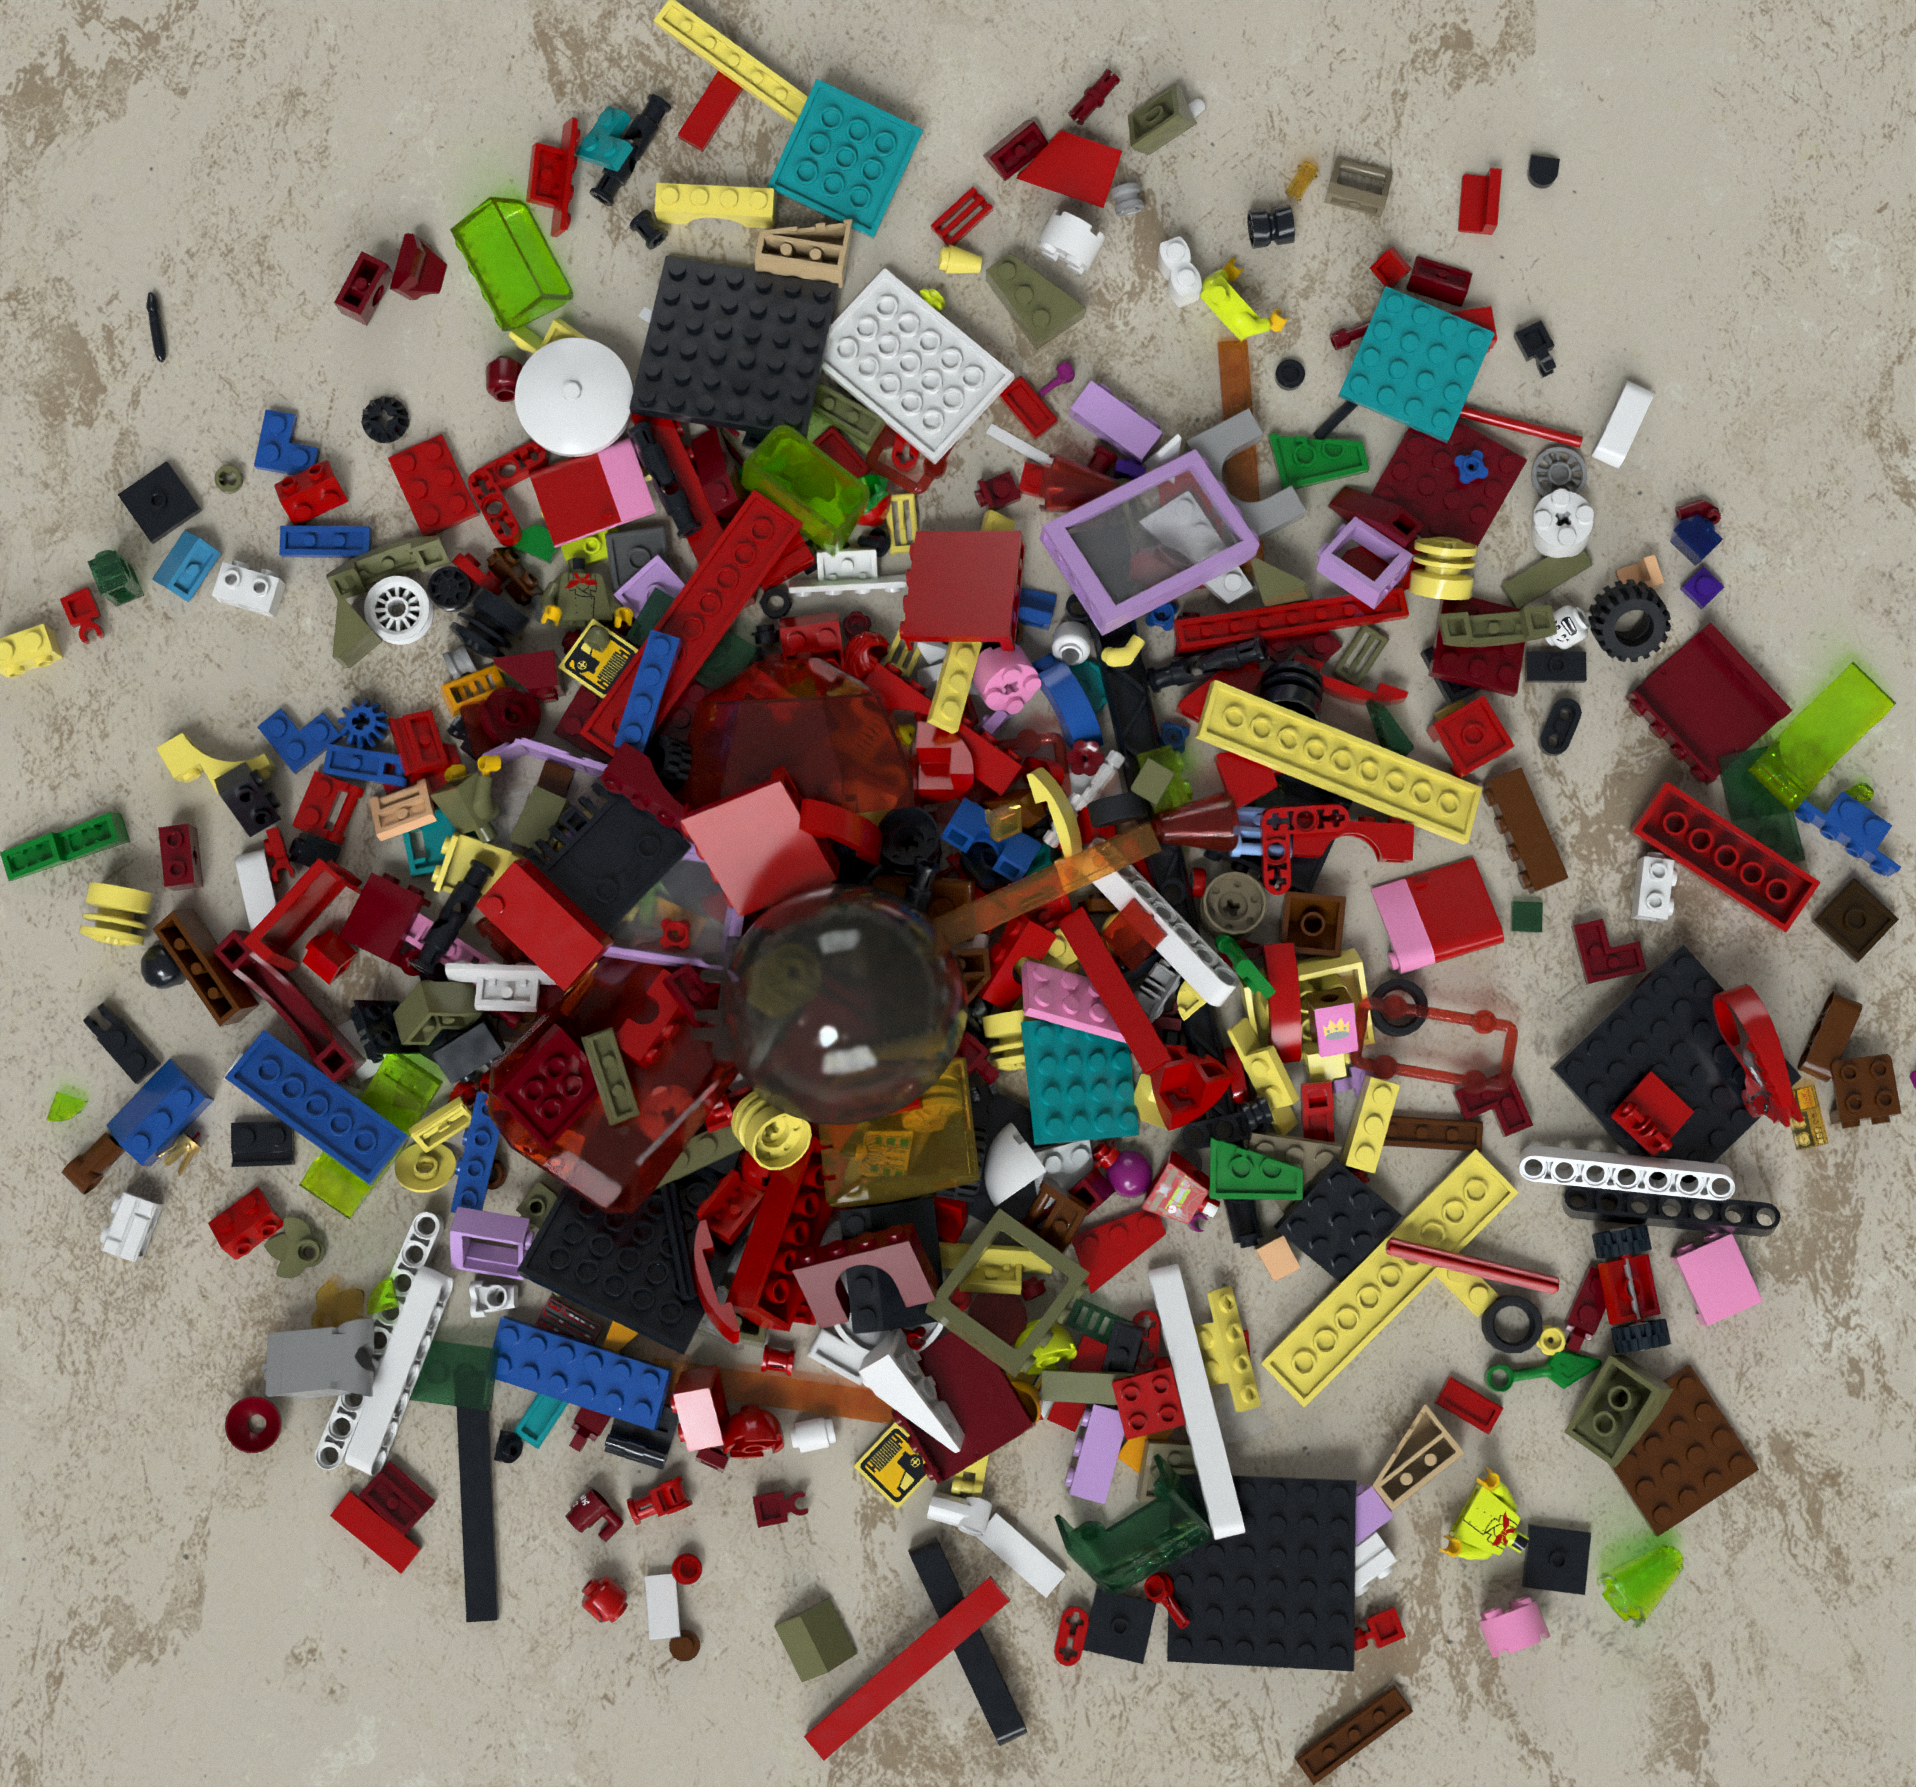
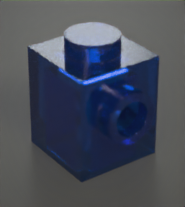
(1696, 538)

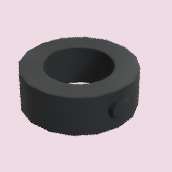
(775, 592)

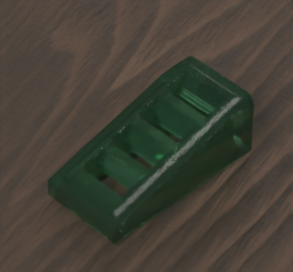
(1387, 729)
(1074, 1314)

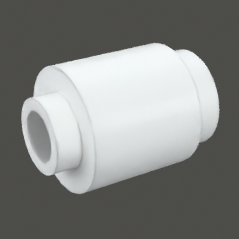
(813, 1434)

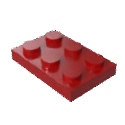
(433, 486)

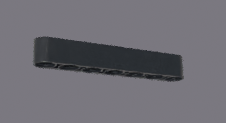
(1685, 1206)
(972, 1652)

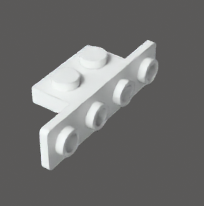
(848, 570)
(501, 985)

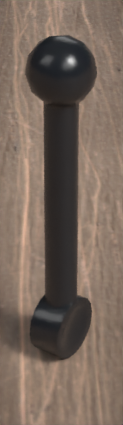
(980, 1033)

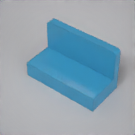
(186, 565)

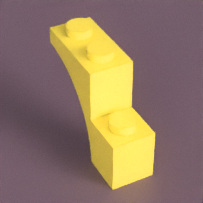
(187, 761)

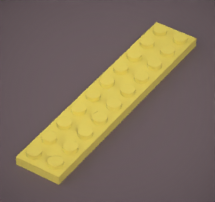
(1338, 762)
(1386, 1283)

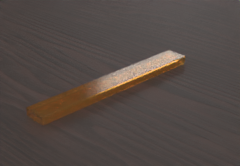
(1236, 398)
(1049, 883)
(792, 1393)

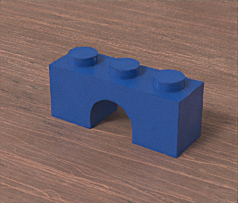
(970, 826)

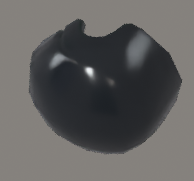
(160, 968)

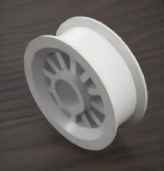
(397, 584)

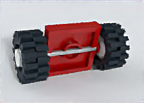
(1630, 1289)

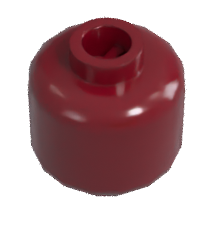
(502, 378)

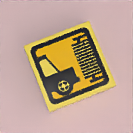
(597, 669)
(893, 1466)

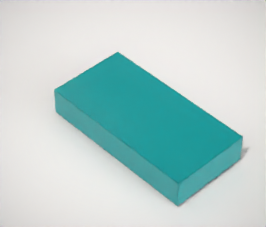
(540, 1419)

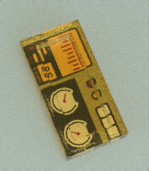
(1812, 1130)

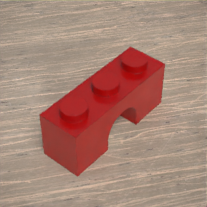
(1020, 939)
(644, 1042)

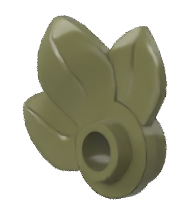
(291, 1248)

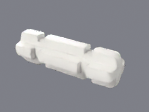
(1103, 776)
(1077, 803)

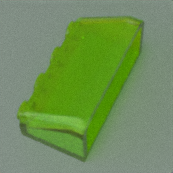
(511, 262)
(807, 486)

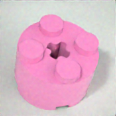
(1005, 679)
(1513, 1627)

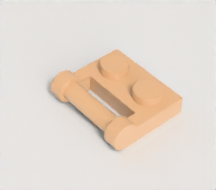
(403, 810)

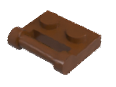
(1064, 1218)

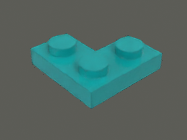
(603, 142)

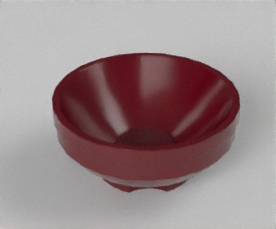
(238, 1427)

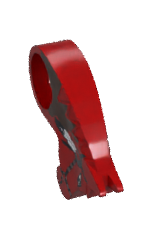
(1756, 1045)

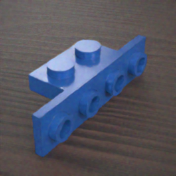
(1852, 827)
(477, 1160)

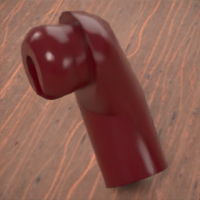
(1698, 507)

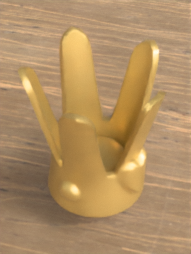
(183, 1144)

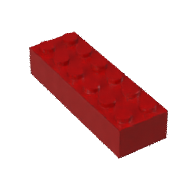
(1724, 856)
(788, 1221)

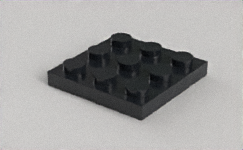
(1338, 1220)

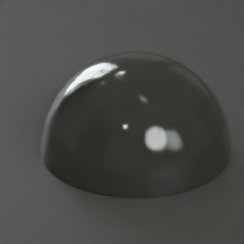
(838, 1003)

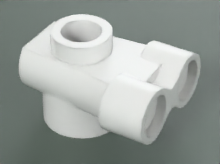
(486, 1298)

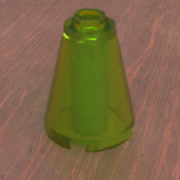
(1641, 1583)

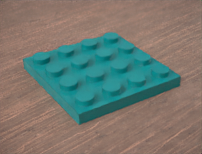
(845, 158)
(1416, 364)
(1077, 1084)

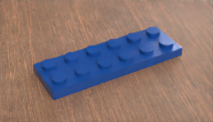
(317, 1107)
(581, 1373)

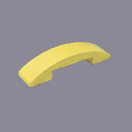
(1047, 789)

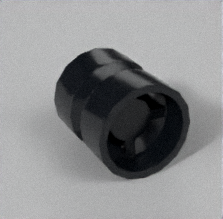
(1271, 226)

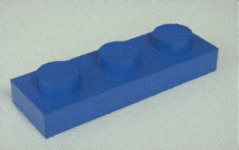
(324, 541)

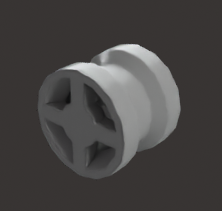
(1127, 199)
(459, 662)

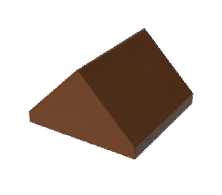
(1312, 922)

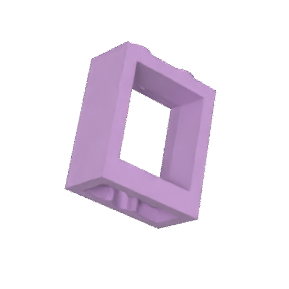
(1351, 579)
(485, 1257)

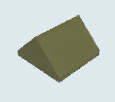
(1159, 121)
(1278, 586)
(352, 636)
(816, 1640)

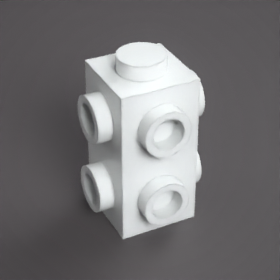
(1653, 888)

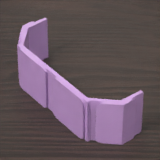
(511, 752)

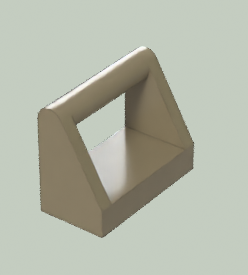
(1354, 198)

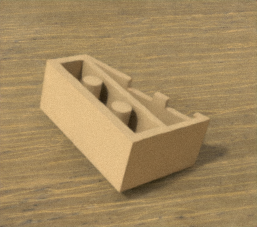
(806, 253)
(1417, 1459)

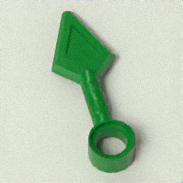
(1562, 1368)

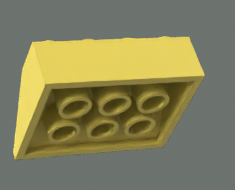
(1314, 975)

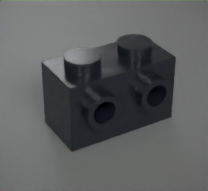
(248, 799)
(469, 1051)

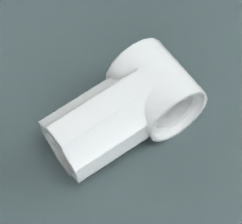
(968, 1514)

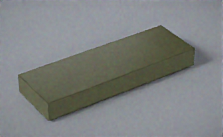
(847, 415)
(1543, 578)
(610, 1076)
(1079, 1386)

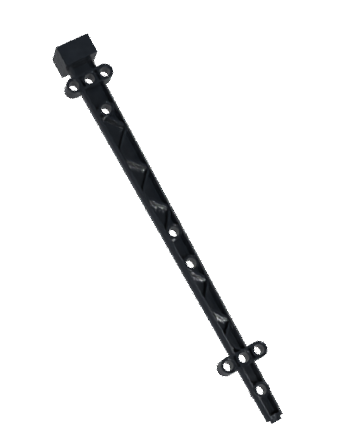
(1137, 733)

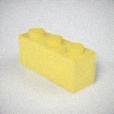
(1370, 1124)

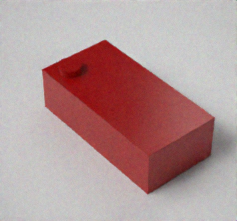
(544, 923)

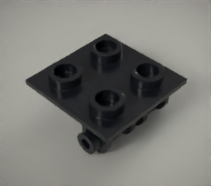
(378, 1029)

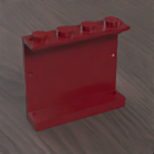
(1707, 703)
(980, 1401)

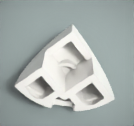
(1009, 1165)

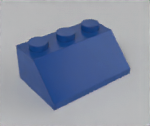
(159, 1113)

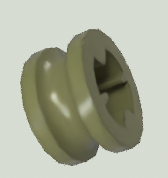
(229, 470)

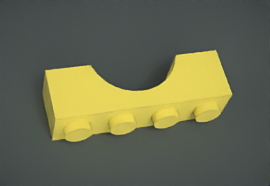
(689, 202)

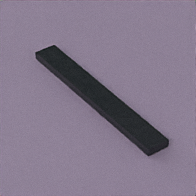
(477, 1515)

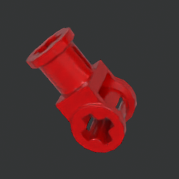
(662, 1500)

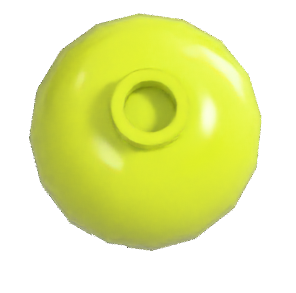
(1058, 1348)

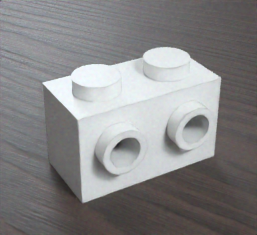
(249, 589)

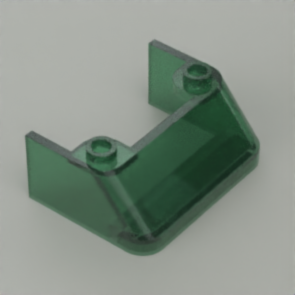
(1143, 1540)

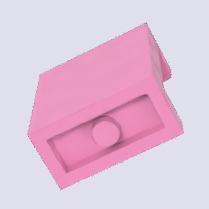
(1716, 1277)

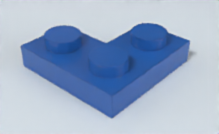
(276, 449)
(297, 746)

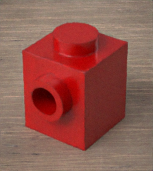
(328, 956)

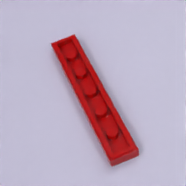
(1114, 991)

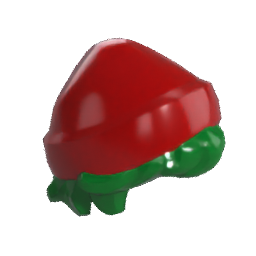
(878, 502)

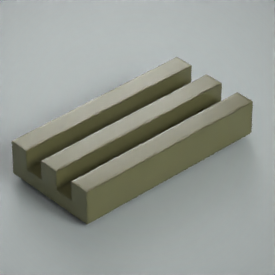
(1346, 677)

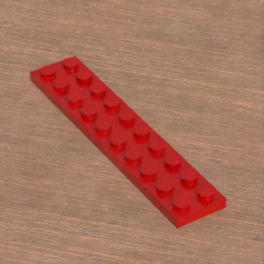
(705, 608)

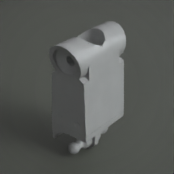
(321, 1361)

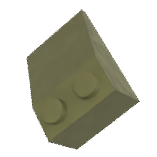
(1618, 1409)

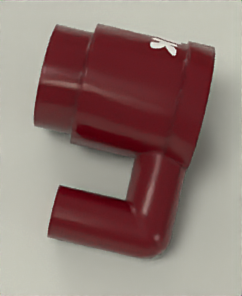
(589, 1510)

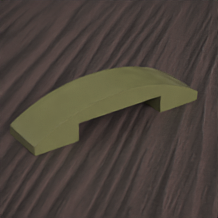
(386, 561)
(1497, 628)

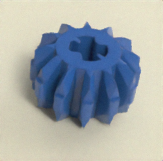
(357, 715)

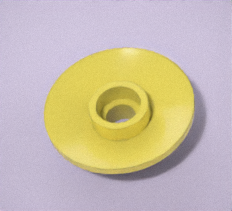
(414, 1162)

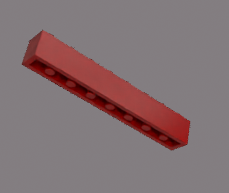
(681, 460)

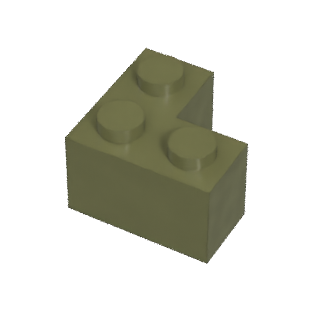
(433, 1008)

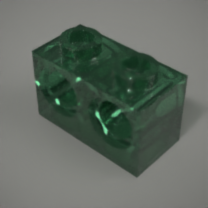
(115, 577)

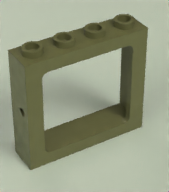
(976, 1335)

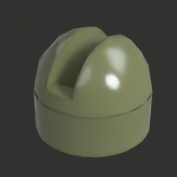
(597, 638)

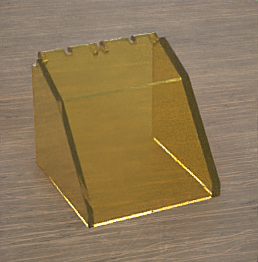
(906, 1150)

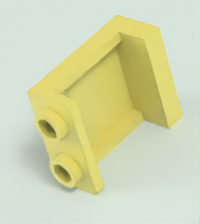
(459, 853)

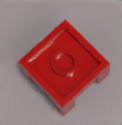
(1471, 737)

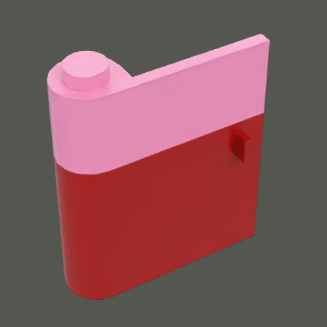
(592, 492)
(1437, 916)

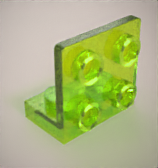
(1179, 790)

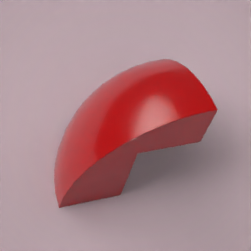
(944, 766)
(1187, 1086)

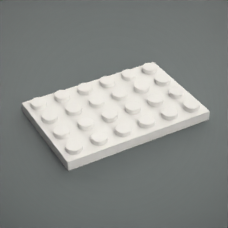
(912, 366)

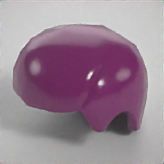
(1130, 1174)

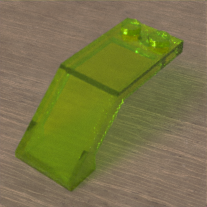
(1821, 736)
(401, 1096)

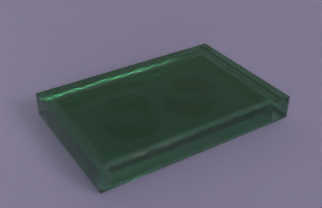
(457, 1375)

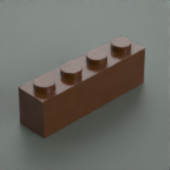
(1524, 830)
(212, 980)

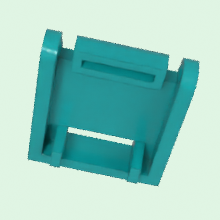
(434, 837)

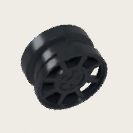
(450, 589)

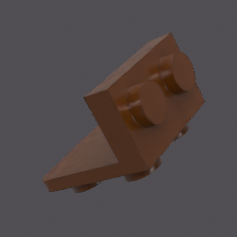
(1864, 1091)

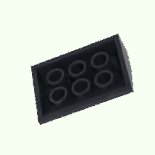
(872, 1291)

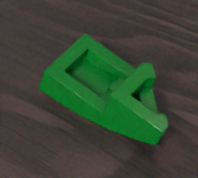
(537, 543)

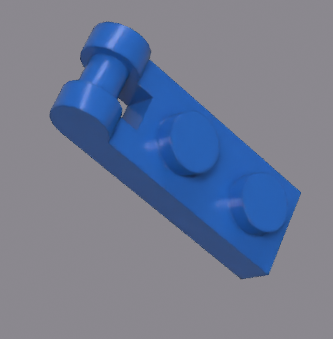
(363, 765)

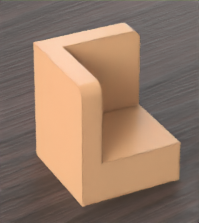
(1646, 571)
(1277, 1258)

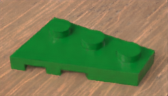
(1310, 462)
(1251, 1175)

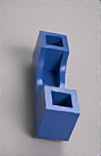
(648, 690)

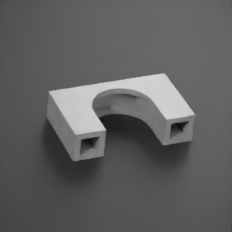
(1229, 439)

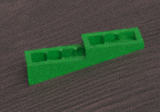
(66, 846)

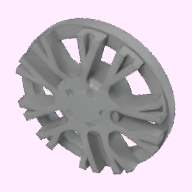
(1558, 473)

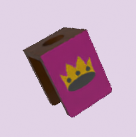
(1332, 1021)

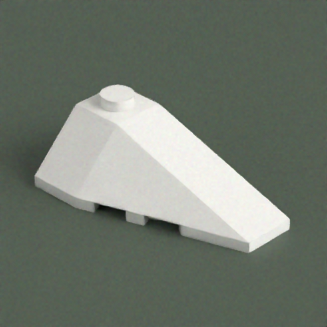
(899, 1381)

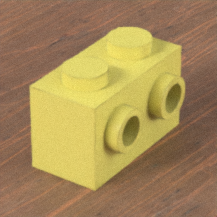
(28, 650)

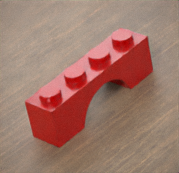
(1389, 841)

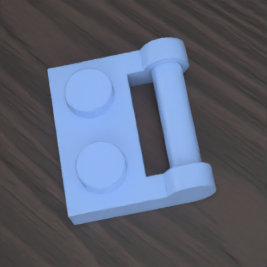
(1250, 828)

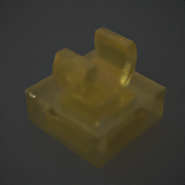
(1004, 821)

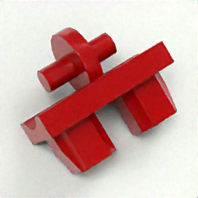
(722, 1113)

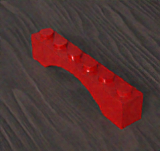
(992, 765)

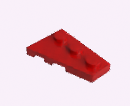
(1116, 1244)

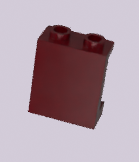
(383, 917)

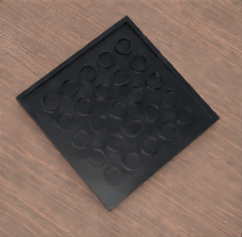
(734, 347)
(1673, 1032)
(626, 1260)
(1279, 1588)

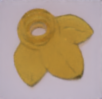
(341, 1305)

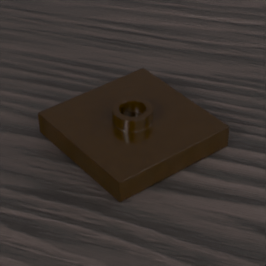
(1855, 920)

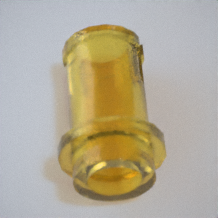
(1306, 174)

